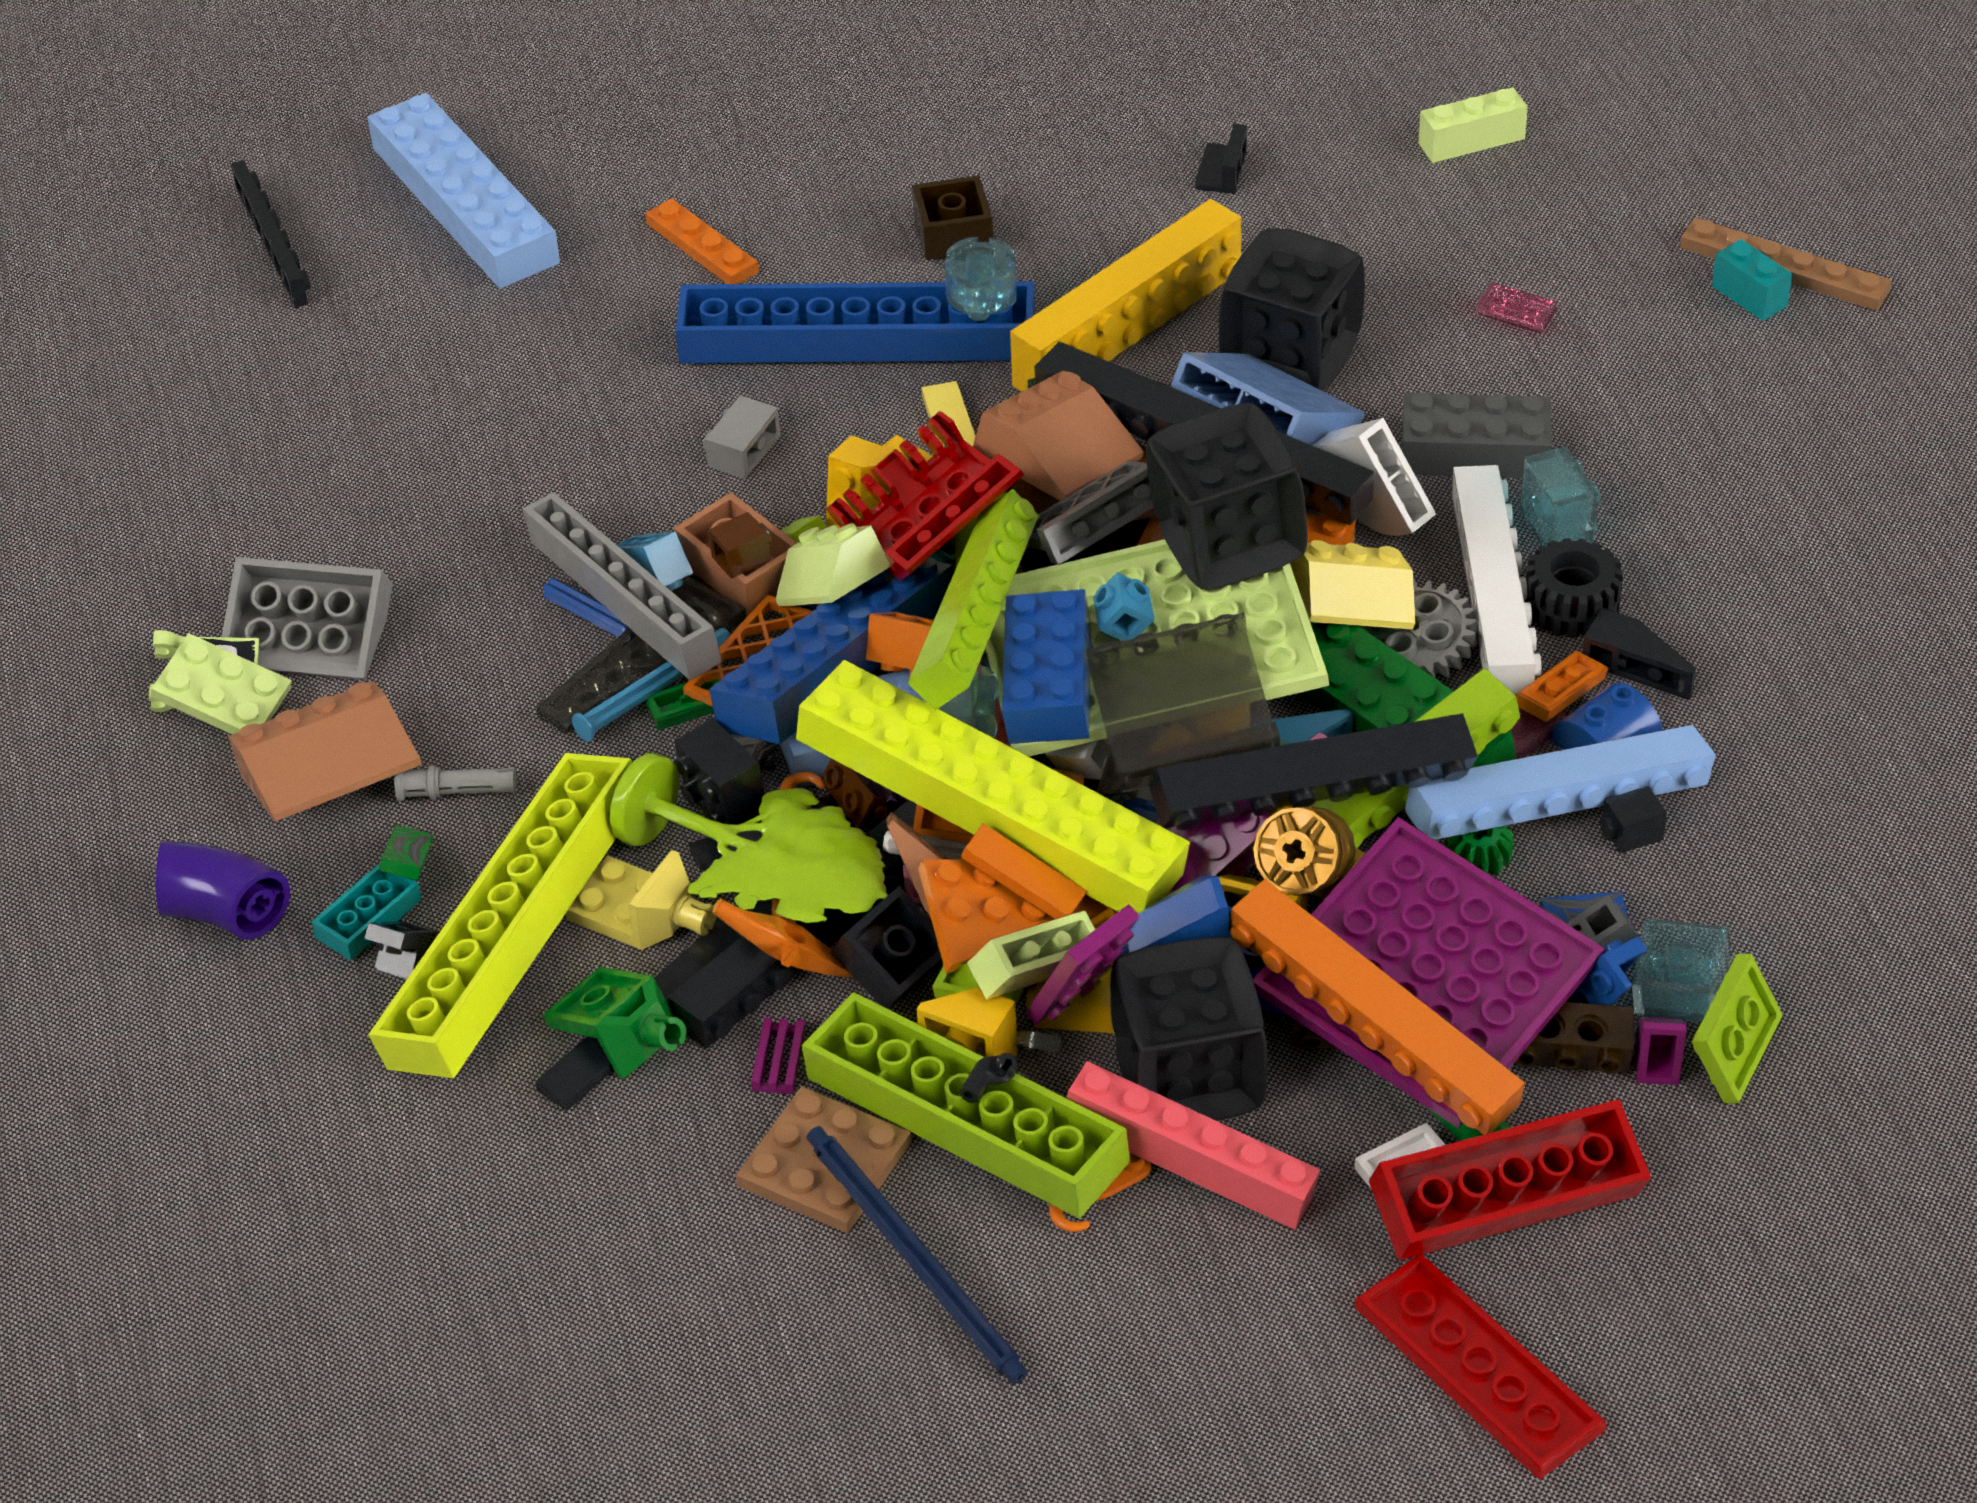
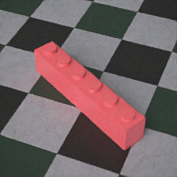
(1200, 1147)

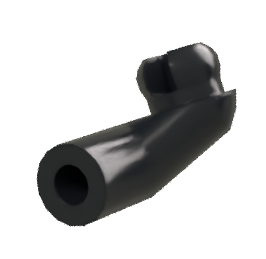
(986, 1073)

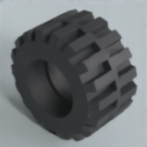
(1571, 585)

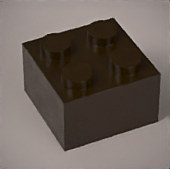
(949, 213)

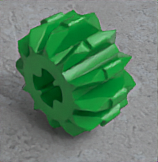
(1484, 848)

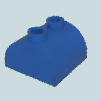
(1608, 716)

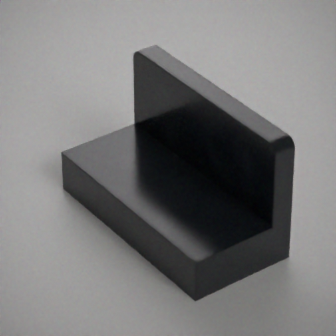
(1223, 163)

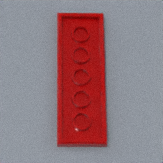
(1480, 1366)

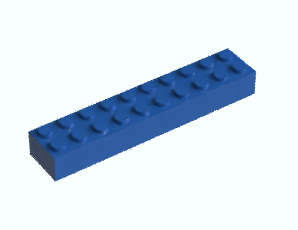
(839, 323)

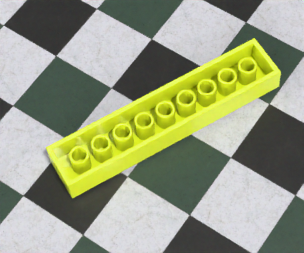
(984, 781)
(502, 921)

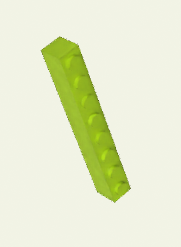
(973, 600)

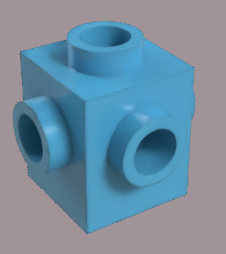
(1123, 607)

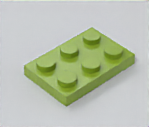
(1737, 1028)

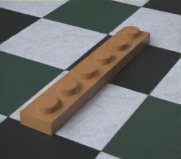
(1807, 269)

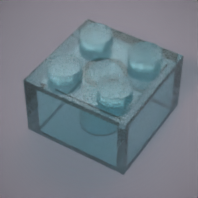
(1558, 497)
(1680, 969)

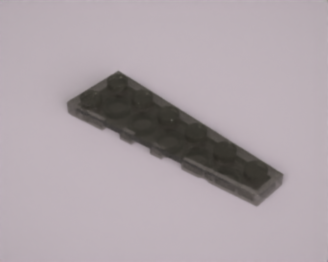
(630, 659)

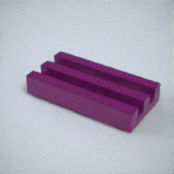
(782, 1030)

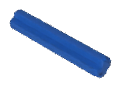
(583, 606)

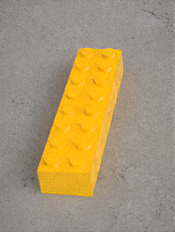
(1134, 292)

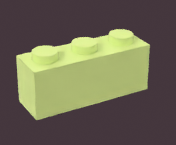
(1472, 124)
(1027, 954)

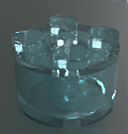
(980, 277)

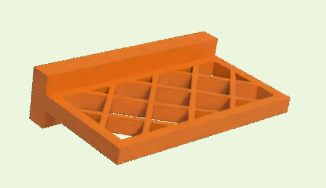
(734, 647)

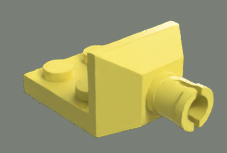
(640, 904)

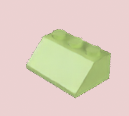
(829, 564)

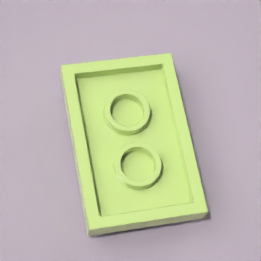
(219, 686)

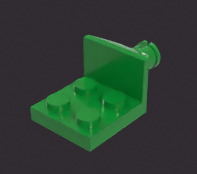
(624, 1015)

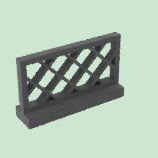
(1092, 512)

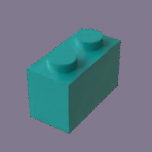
(1751, 279)

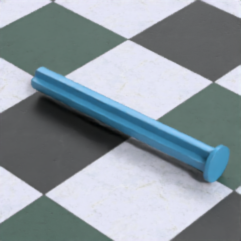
(630, 697)

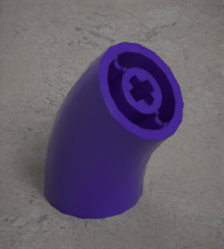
(219, 888)

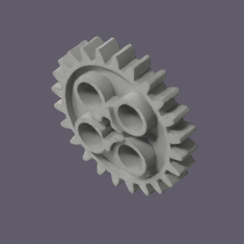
(1441, 632)

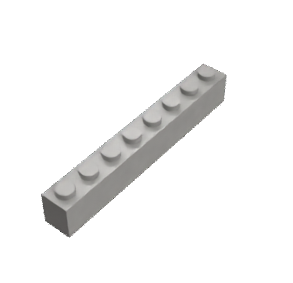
(622, 586)

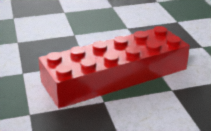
(1509, 1179)

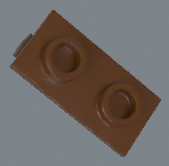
(853, 793)

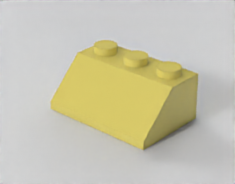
(1355, 585)

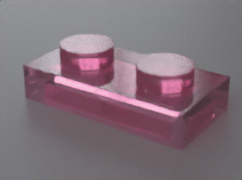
(1516, 308)

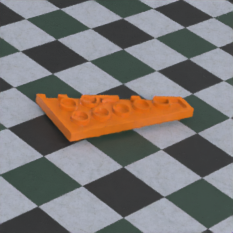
(975, 908)

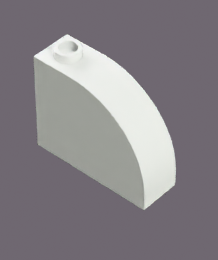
(1398, 498)

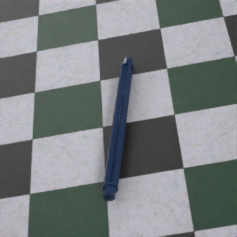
(917, 1255)

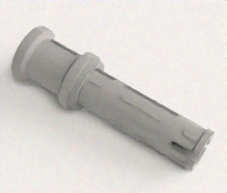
(435, 782)

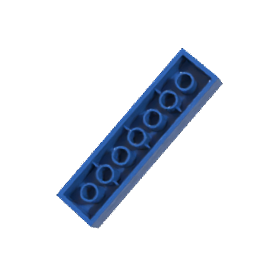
(766, 690)

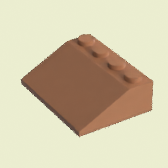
(1057, 435)
(323, 750)

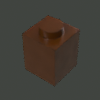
(740, 544)

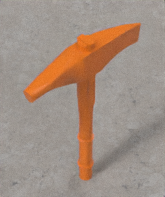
(781, 938)

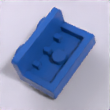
(1607, 979)

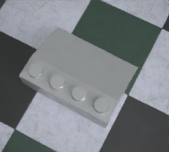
(309, 615)

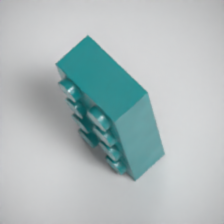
(372, 899)

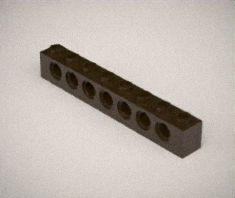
(1606, 1025)

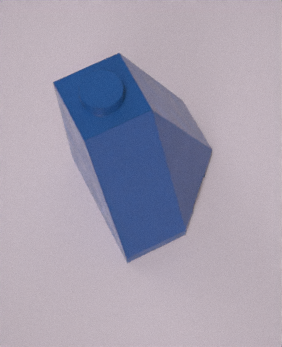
(1185, 914)

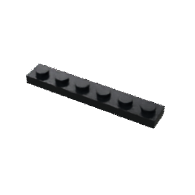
(268, 227)

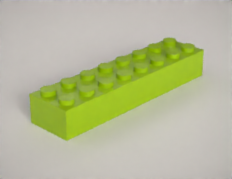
(1012, 1130)

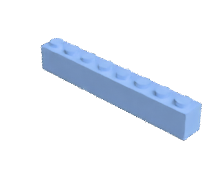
(1560, 782)

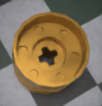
(1324, 839)

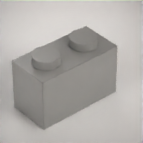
(742, 436)

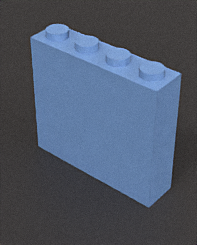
(1287, 401)

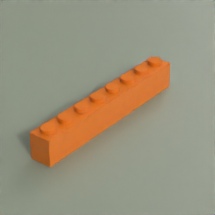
(1376, 1008)

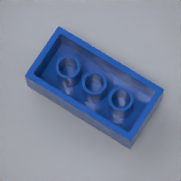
(1046, 667)

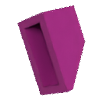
(1659, 1050)

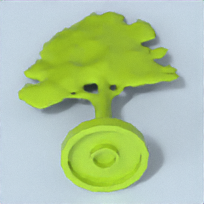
(802, 858)

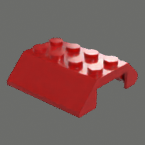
(928, 503)

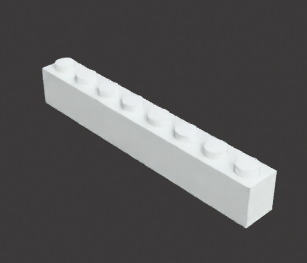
(1493, 576)

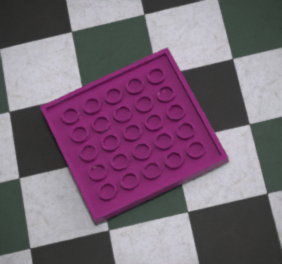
(1453, 942)

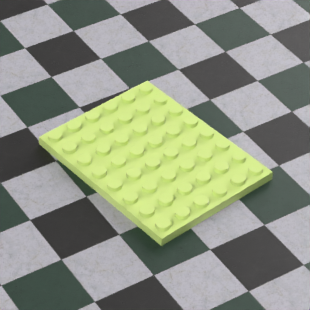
(1272, 605)

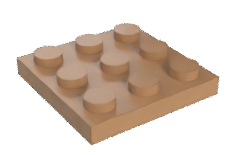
(794, 1177)

